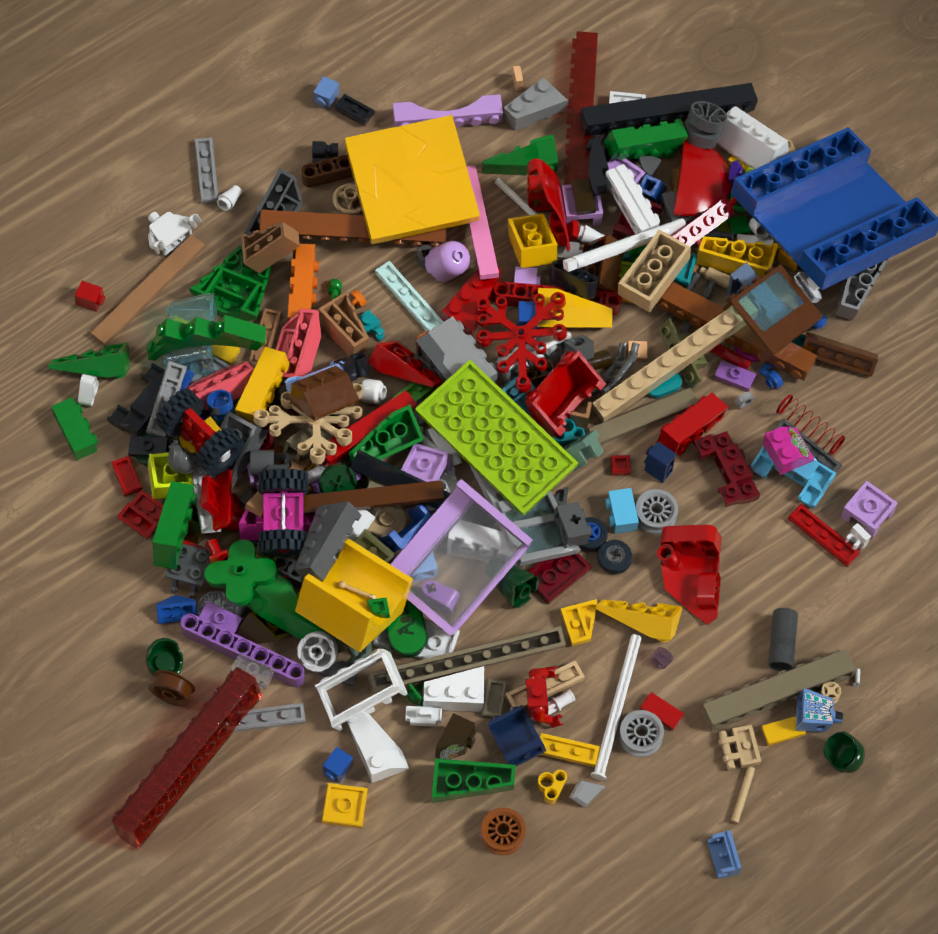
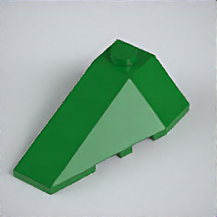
(109, 362)
(392, 435)
(277, 604)

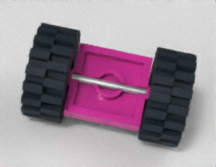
(283, 511)

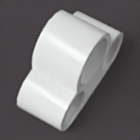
(87, 390)

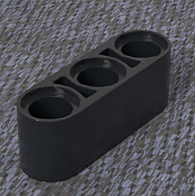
(575, 281)

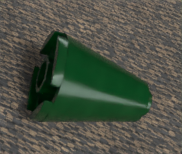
(517, 586)

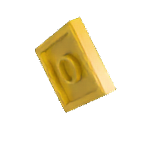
(344, 805)

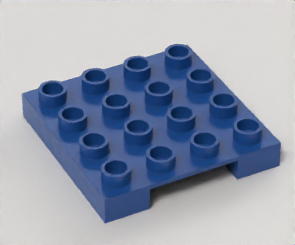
(833, 209)

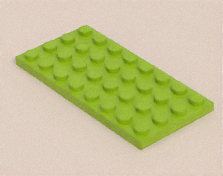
(496, 437)

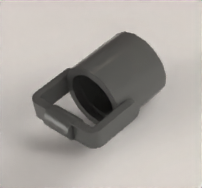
(265, 460)

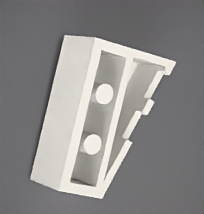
(456, 692)

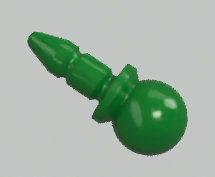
(334, 288)

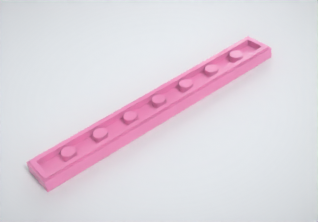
(481, 234)

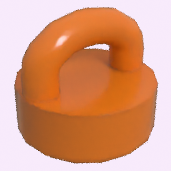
(358, 299)

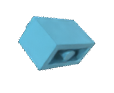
(622, 510)

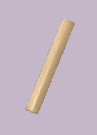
(742, 795)

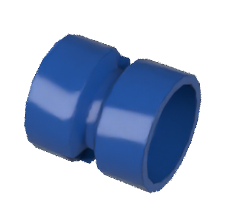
(219, 404)

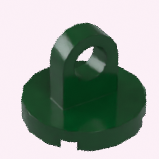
(337, 478)

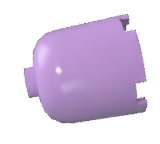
(447, 261)

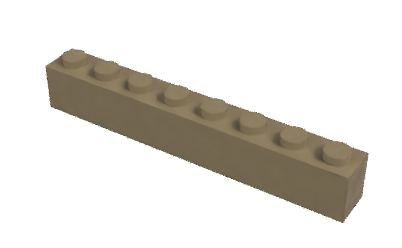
(777, 690)

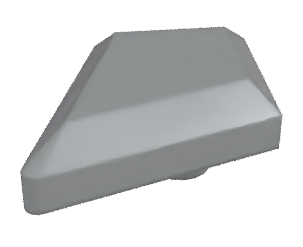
(585, 792)

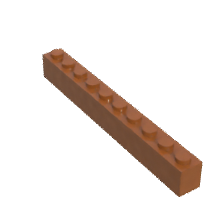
(338, 226)
(700, 311)

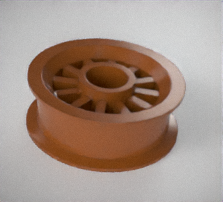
(496, 815)

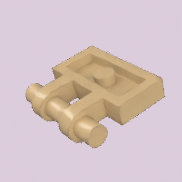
(745, 744)

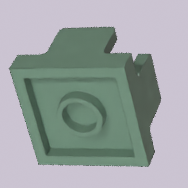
(584, 448)

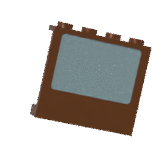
(774, 309)

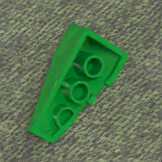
(516, 161)

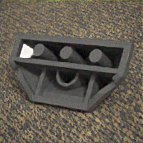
(281, 196)

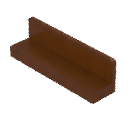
(841, 354)

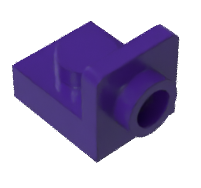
(735, 171)

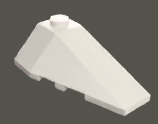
(377, 750)

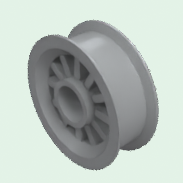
(650, 501)
(646, 717)

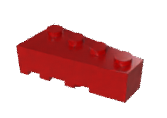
(463, 306)

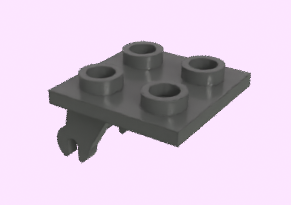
(190, 568)

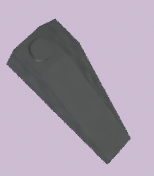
(252, 436)

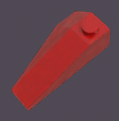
(398, 361)

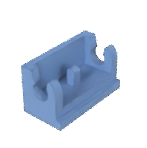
(724, 854)

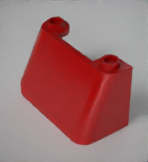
(562, 392)

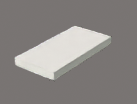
(437, 644)

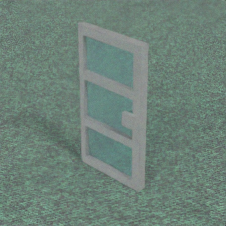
(537, 524)

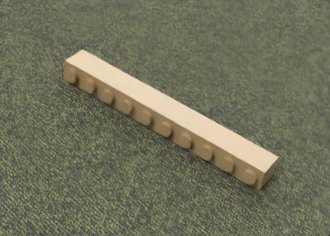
(668, 364)

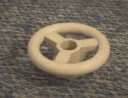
(349, 191)

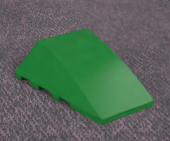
(235, 286)

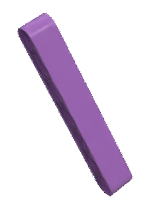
(238, 642)

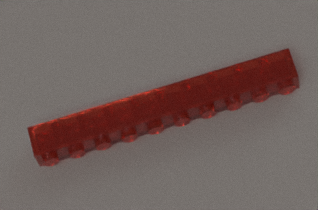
(582, 96)

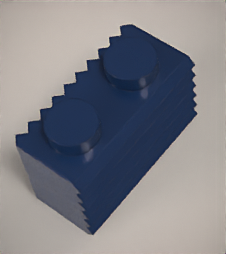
(659, 461)

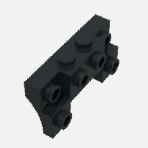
(141, 409)

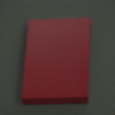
(558, 575)

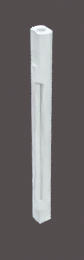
(620, 246)

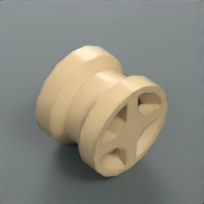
(831, 688)

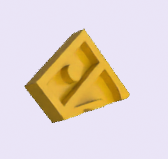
(579, 621)

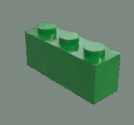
(75, 428)

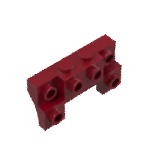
(732, 466)

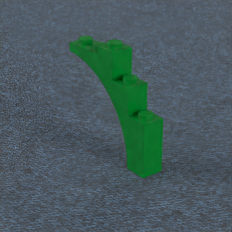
(201, 332)

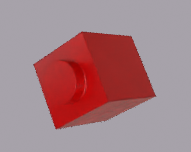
(89, 296)

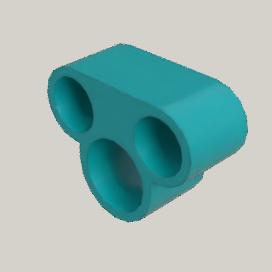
(570, 436)

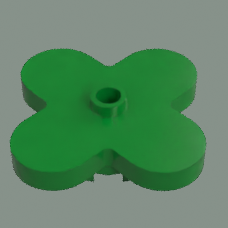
(241, 573)

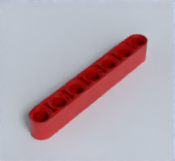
(529, 290)

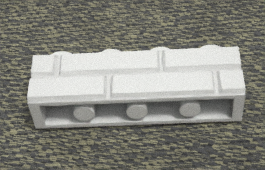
(630, 199)

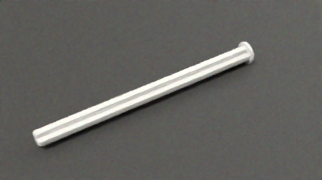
(615, 713)

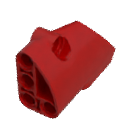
(692, 568)

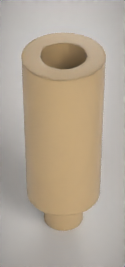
(712, 274)

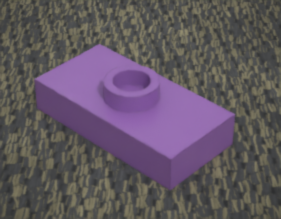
(735, 376)
(221, 617)

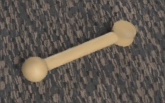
(342, 584)

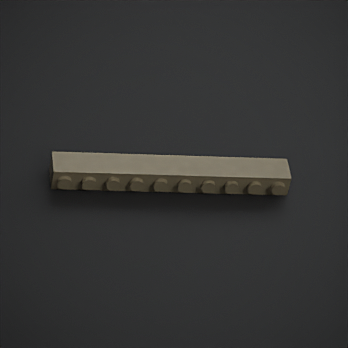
(471, 658)

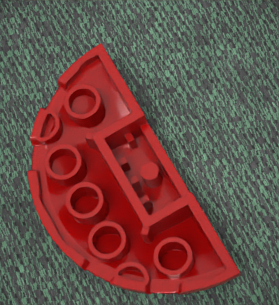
(701, 180)

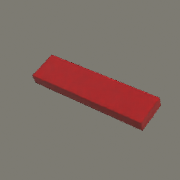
(823, 535)

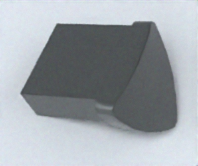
(649, 164)

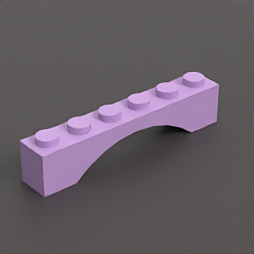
(483, 111)

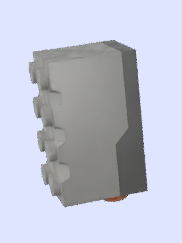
(449, 348)

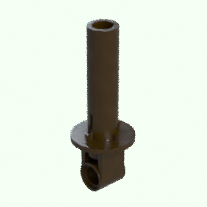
(600, 360)

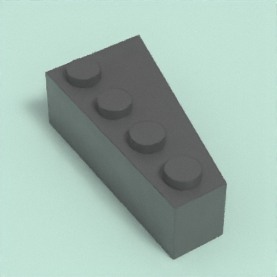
(325, 538)

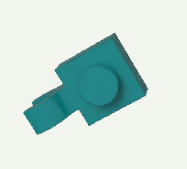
(372, 325)

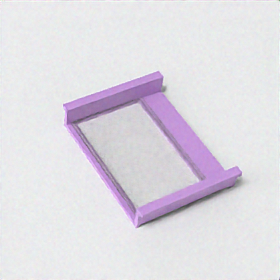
(460, 557)

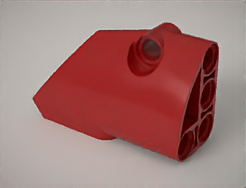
(545, 194)

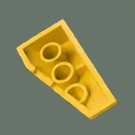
(577, 311)
(652, 621)

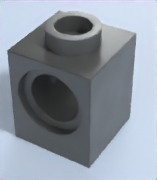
(581, 343)

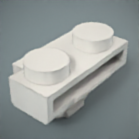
(808, 287)
(423, 715)

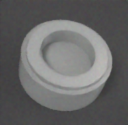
(744, 400)

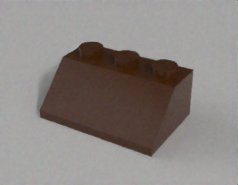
(607, 269)
(323, 393)

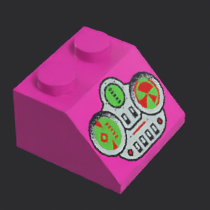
(787, 449)

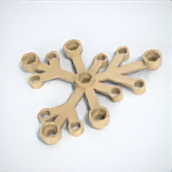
(317, 453)

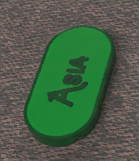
(408, 632)

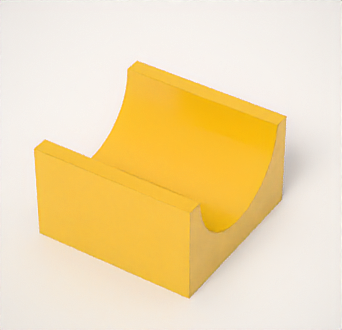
(346, 612)

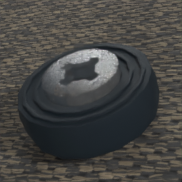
(614, 564)

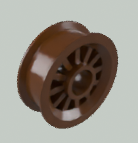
(171, 688)

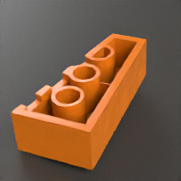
(303, 279)

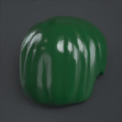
(164, 655)
(844, 752)

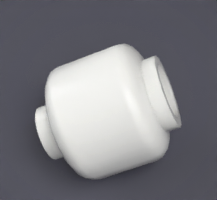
(373, 391)

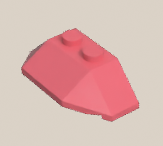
(300, 342)
(230, 379)

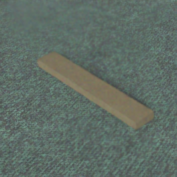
(644, 416)

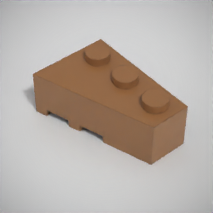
(268, 246)
(342, 325)

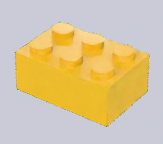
(532, 240)

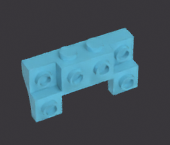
(812, 476)

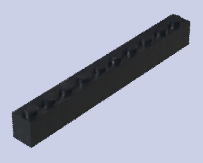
(663, 108)

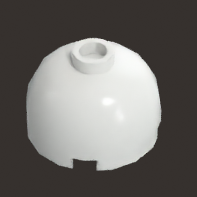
(318, 651)

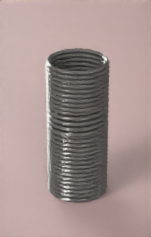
(783, 639)

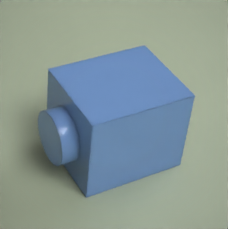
(326, 92)

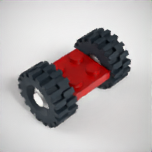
(214, 449)

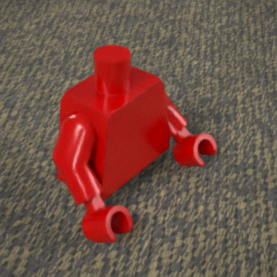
(537, 696)

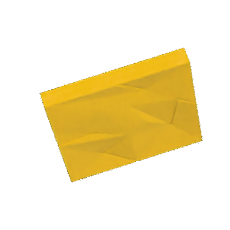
(411, 179)

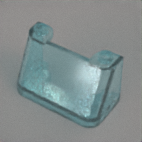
(195, 358)

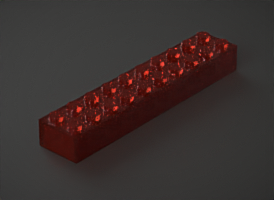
(186, 758)

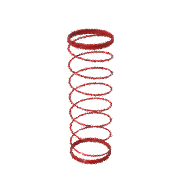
(840, 440)

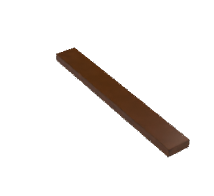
(378, 496)

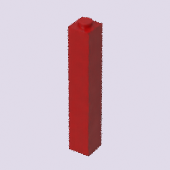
(366, 425)

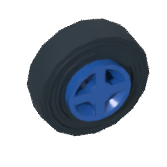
(599, 534)

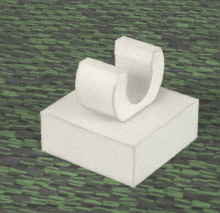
(858, 537)

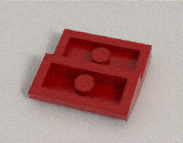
(142, 514)

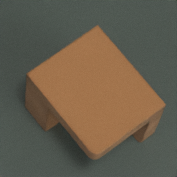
(581, 415)

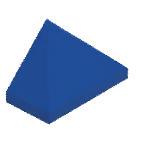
(175, 608)

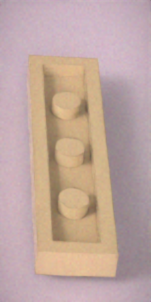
(568, 676)

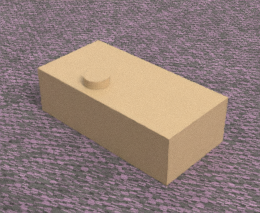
(654, 270)

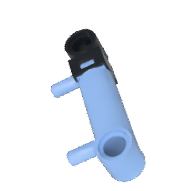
(355, 367)

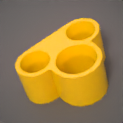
(556, 787)

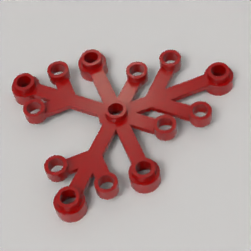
(521, 353)

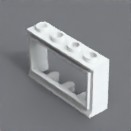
(368, 704)

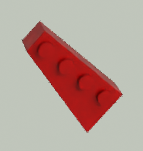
(692, 423)

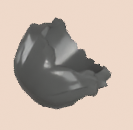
(181, 460)

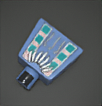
(815, 712)

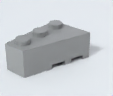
(534, 104)

